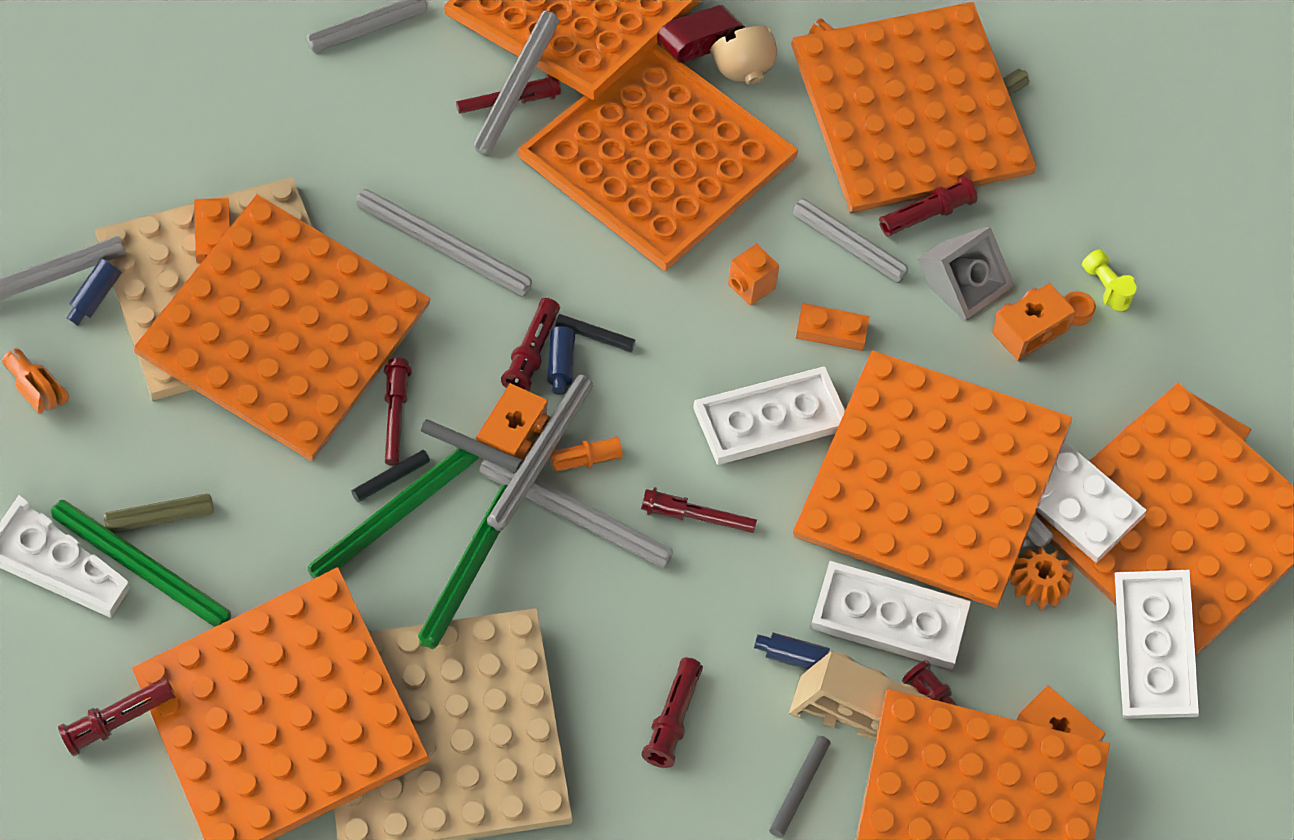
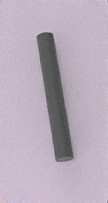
(471, 445)
(800, 786)

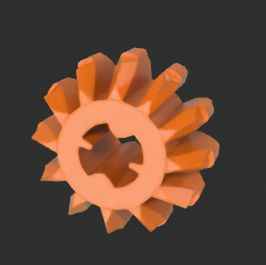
(1041, 578)

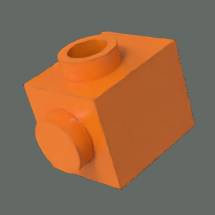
(753, 274)

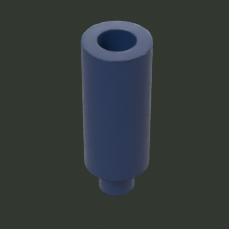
(93, 291)
(561, 358)
(791, 650)

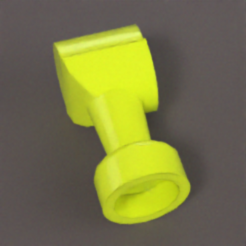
(1118, 290)

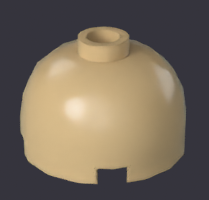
(747, 55)

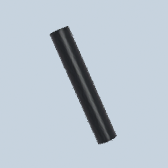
(596, 333)
(390, 476)

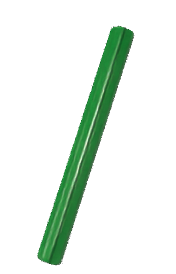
(392, 512)
(140, 563)
(460, 581)

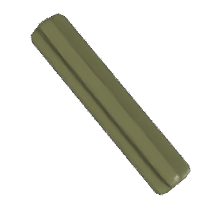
(159, 513)

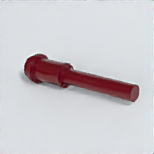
(533, 91)
(396, 394)
(679, 508)

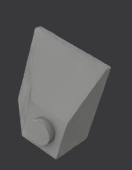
(967, 271)

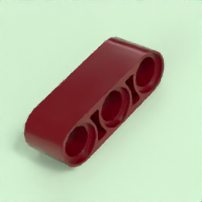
(696, 33)

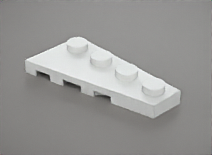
(56, 561)

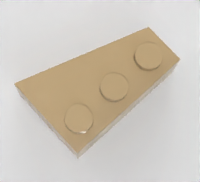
(845, 693)

